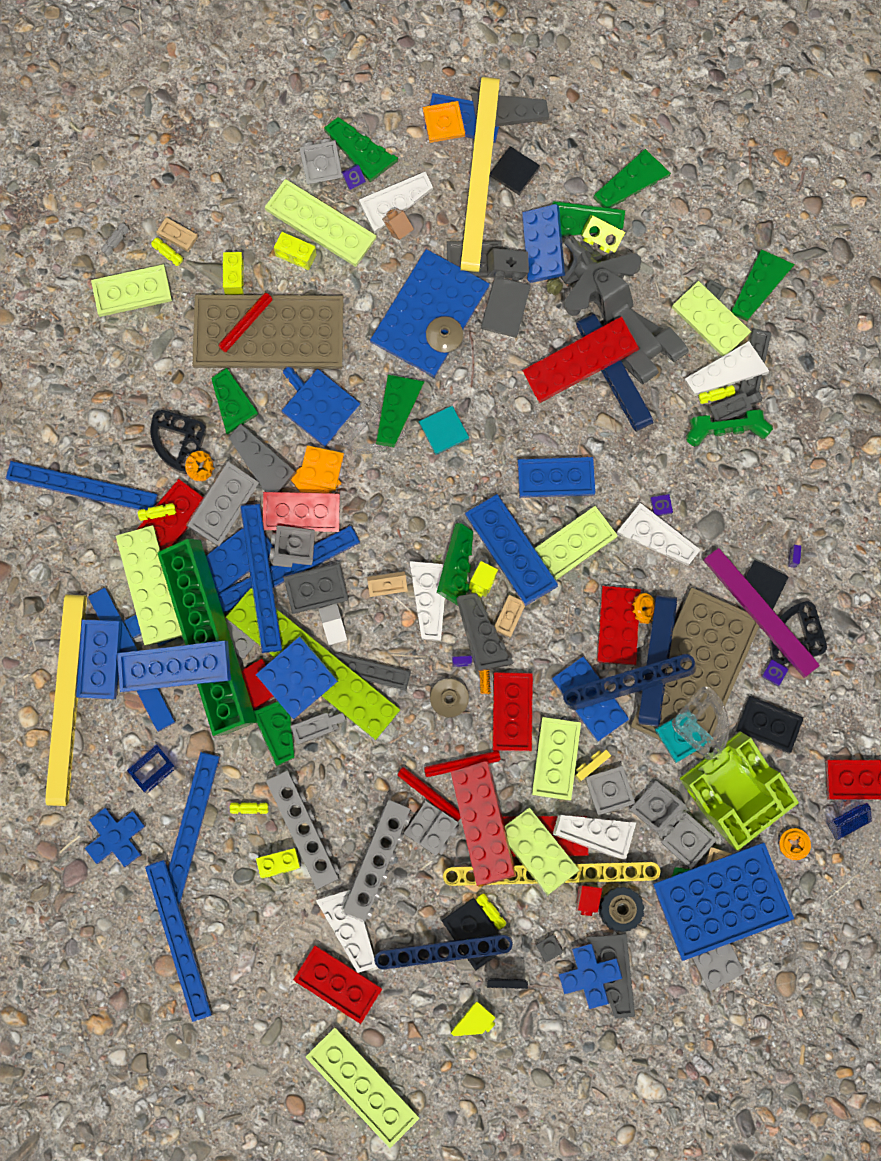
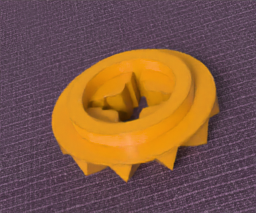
(192, 467)
(647, 615)
(803, 843)

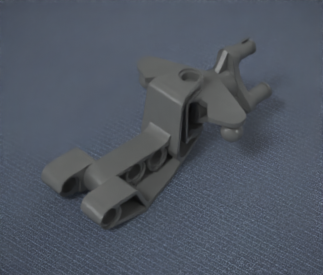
(605, 287)

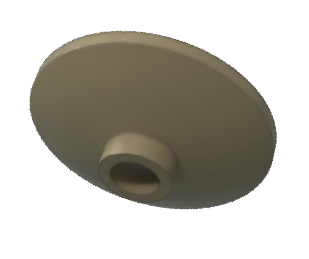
(447, 342)
(446, 688)

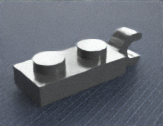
(734, 406)

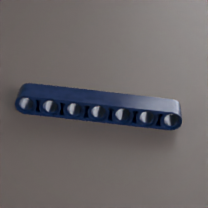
(620, 382)
(658, 651)
(639, 684)
(435, 957)

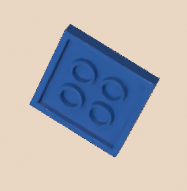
(320, 408)
(297, 677)

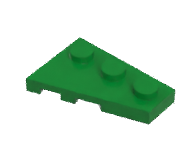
(232, 401)
(276, 731)

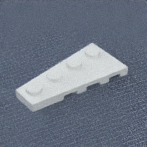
(397, 196)
(733, 367)
(657, 535)
(428, 602)
(601, 835)
(349, 931)

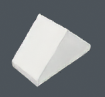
(332, 624)

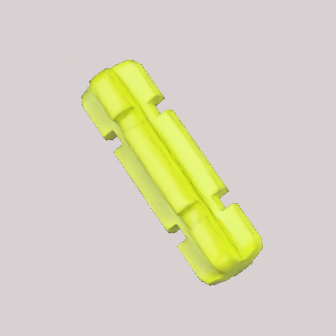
(166, 251)
(716, 394)
(155, 512)
(249, 808)
(491, 911)

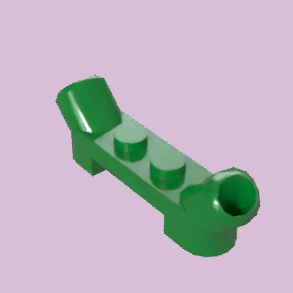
(753, 421)

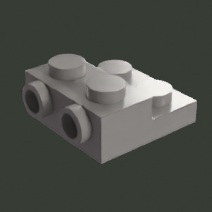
(320, 161)
(292, 546)
(659, 810)
(432, 829)

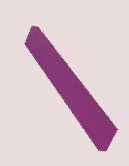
(761, 613)

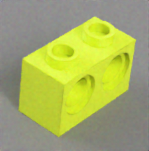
(604, 230)
(295, 251)
(233, 273)
(483, 579)
(278, 863)

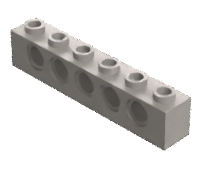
(277, 786)
(352, 907)

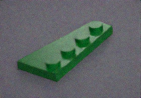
(360, 149)
(633, 178)
(574, 217)
(762, 280)
(397, 405)
(456, 566)

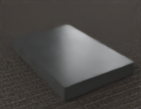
(454, 255)
(506, 307)
(315, 588)

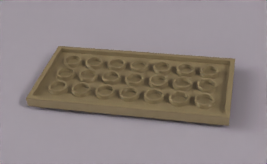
(288, 333)
(719, 642)

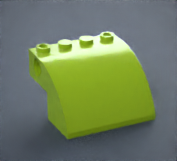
(739, 791)

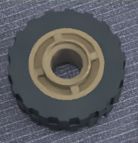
(633, 906)

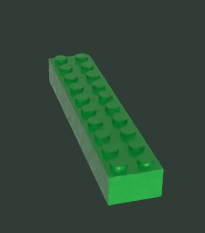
(203, 621)

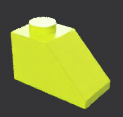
(474, 1021)

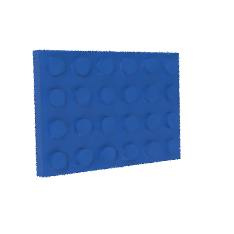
(431, 291)
(723, 901)

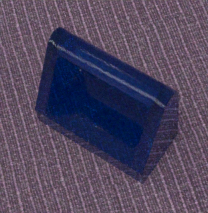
(158, 776)
(850, 821)

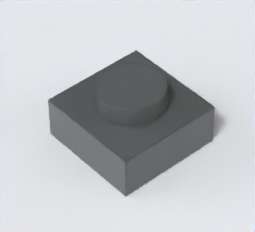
(549, 948)

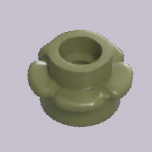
(554, 286)

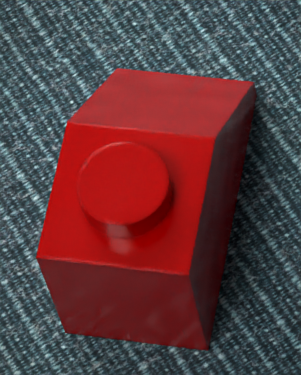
(588, 900)

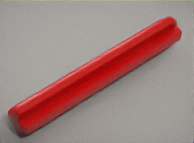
(245, 322)
(454, 765)
(429, 794)

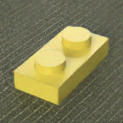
(598, 758)

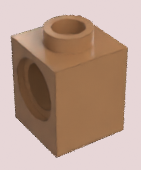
(397, 223)

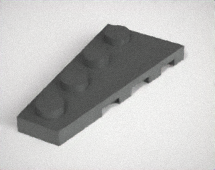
(516, 110)
(265, 464)
(483, 641)
(618, 991)

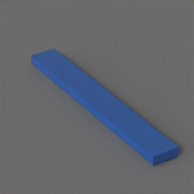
(80, 486)
(322, 552)
(260, 578)
(150, 698)
(192, 822)
(178, 940)

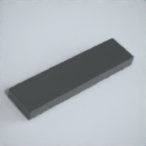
(760, 342)
(376, 672)

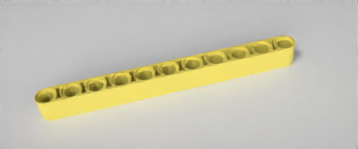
(480, 174)
(65, 702)
(600, 869)

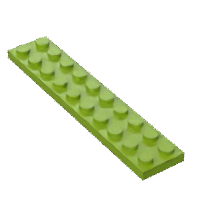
(349, 695)

